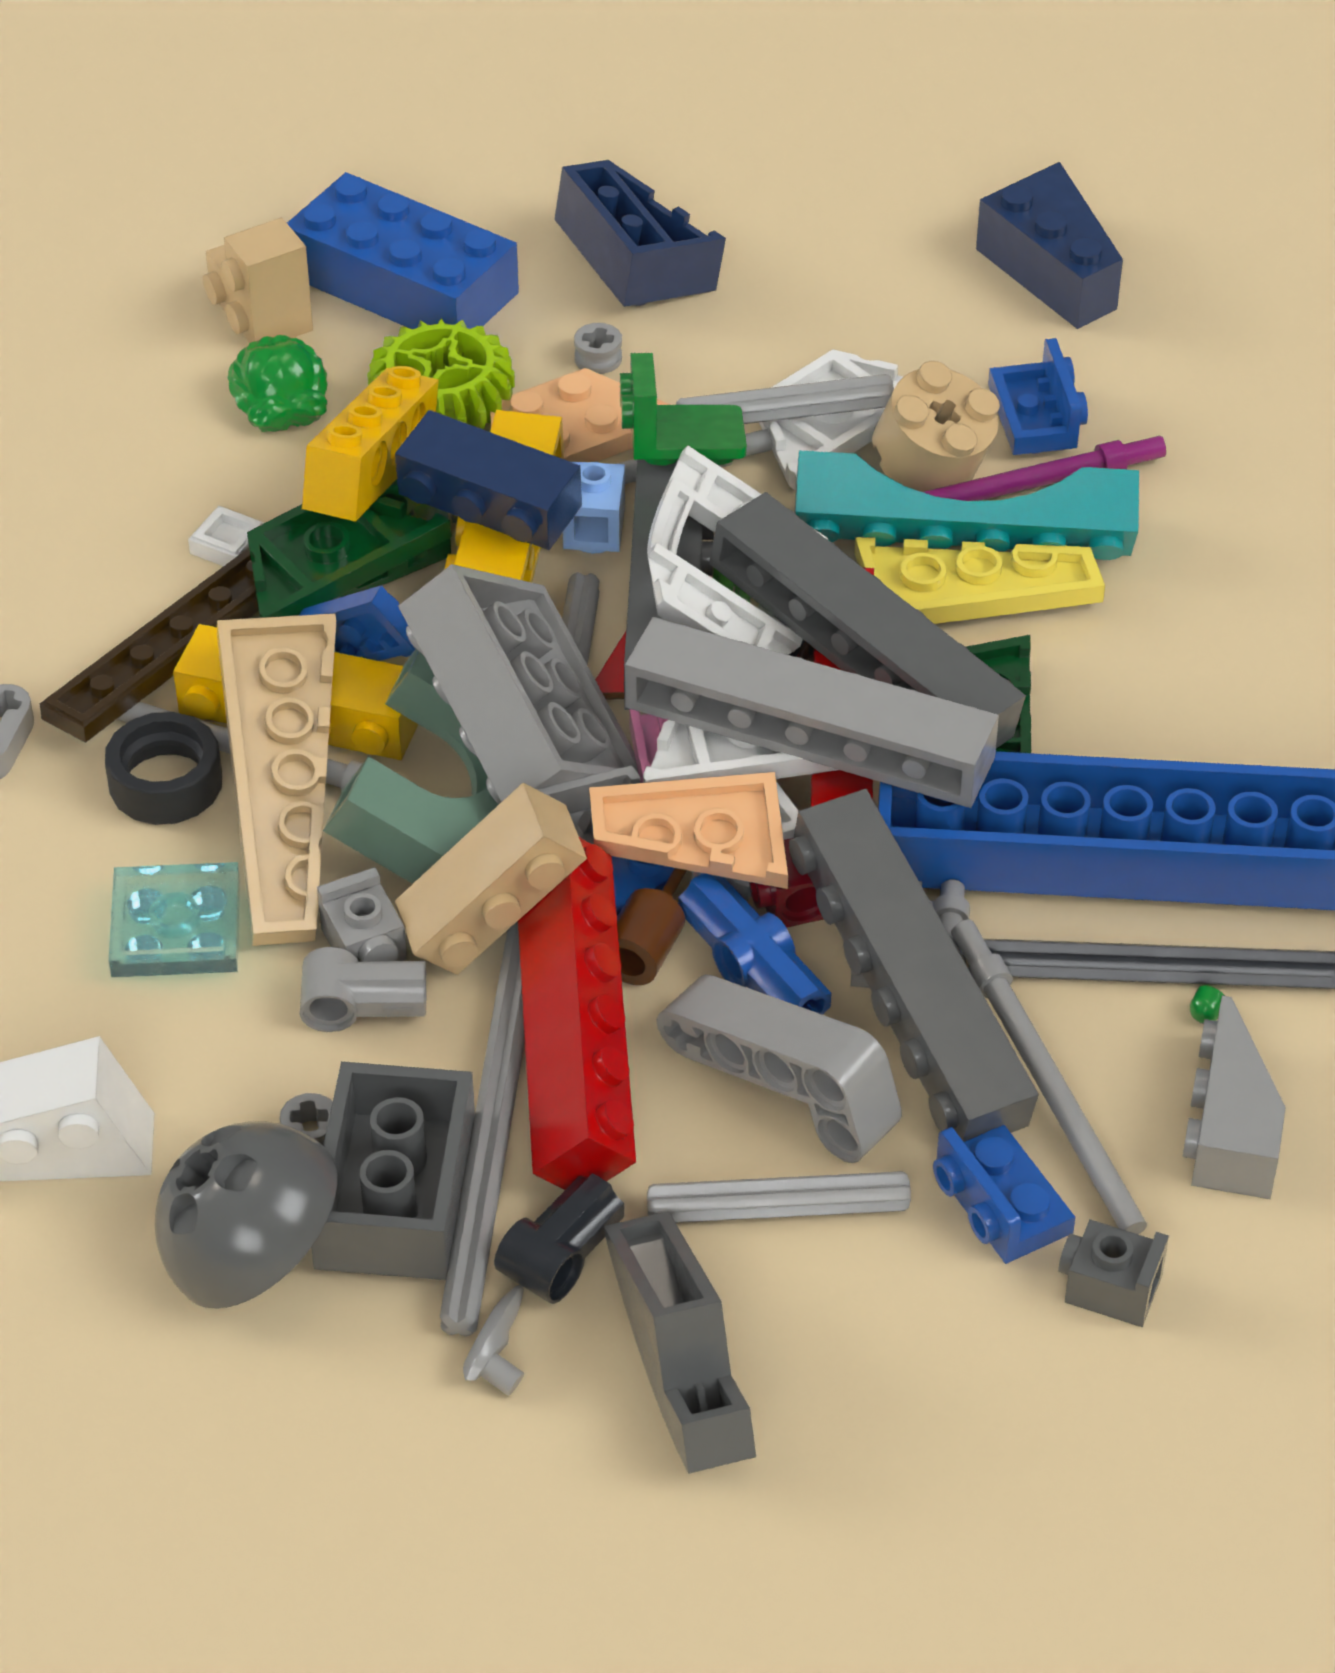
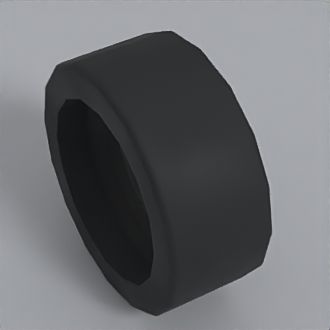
(163, 800)

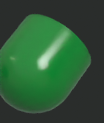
(1206, 1003)

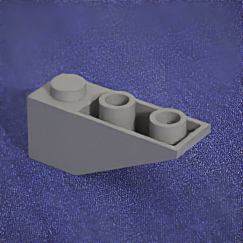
(1242, 1111)

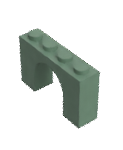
(392, 816)

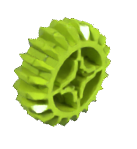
(470, 367)

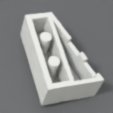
(72, 1116)

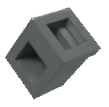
(1113, 1271)

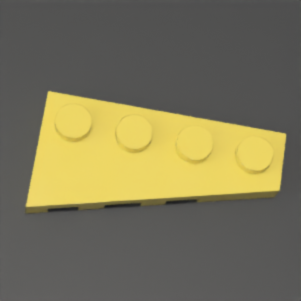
(983, 581)

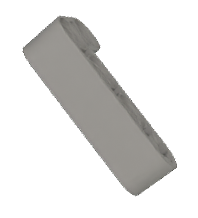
(792, 1052)

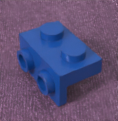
(1040, 403)

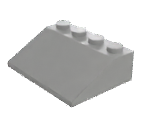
(514, 680)

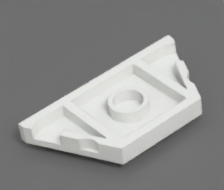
(829, 432)
(696, 753)

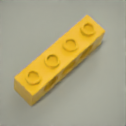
(356, 451)

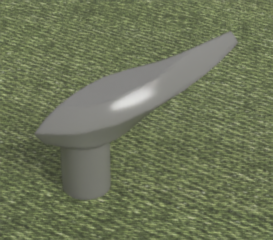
(494, 1336)

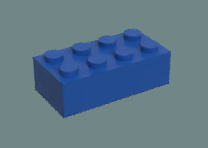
(404, 256)

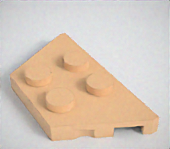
(588, 413)

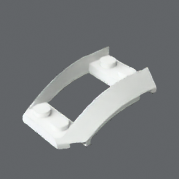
(685, 592)

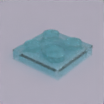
(175, 919)

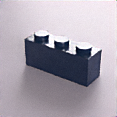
(488, 479)

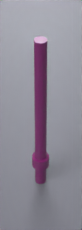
(1105, 455)

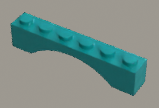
(851, 499)

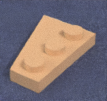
(696, 825)

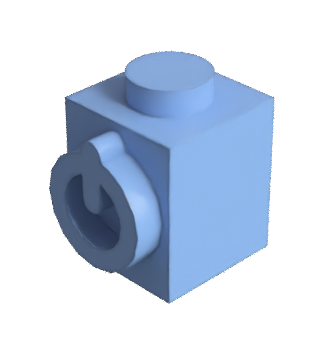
(600, 519)

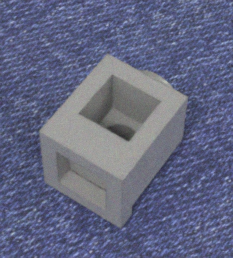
(361, 918)

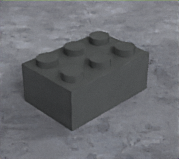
(400, 1169)

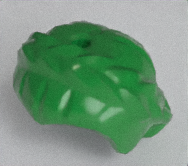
(279, 383)

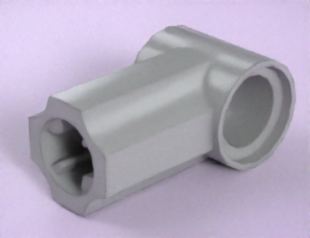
(341, 988)

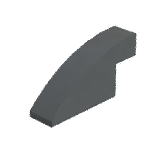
(681, 1341)

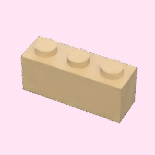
(490, 879)

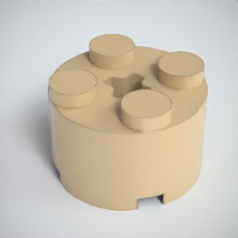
(935, 428)

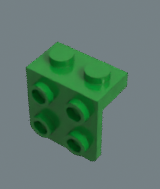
(666, 430)

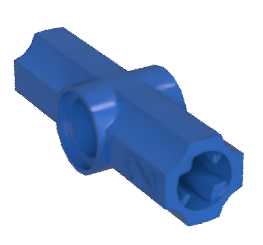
(750, 947)

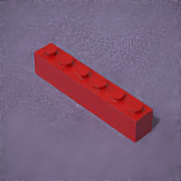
(576, 1028)

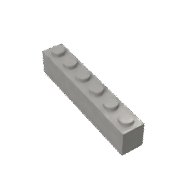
(811, 711)

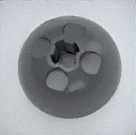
(242, 1210)

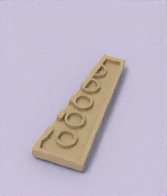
(278, 734)

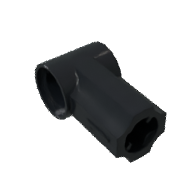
(552, 1249)

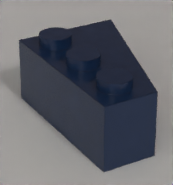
(632, 239)
(1052, 245)

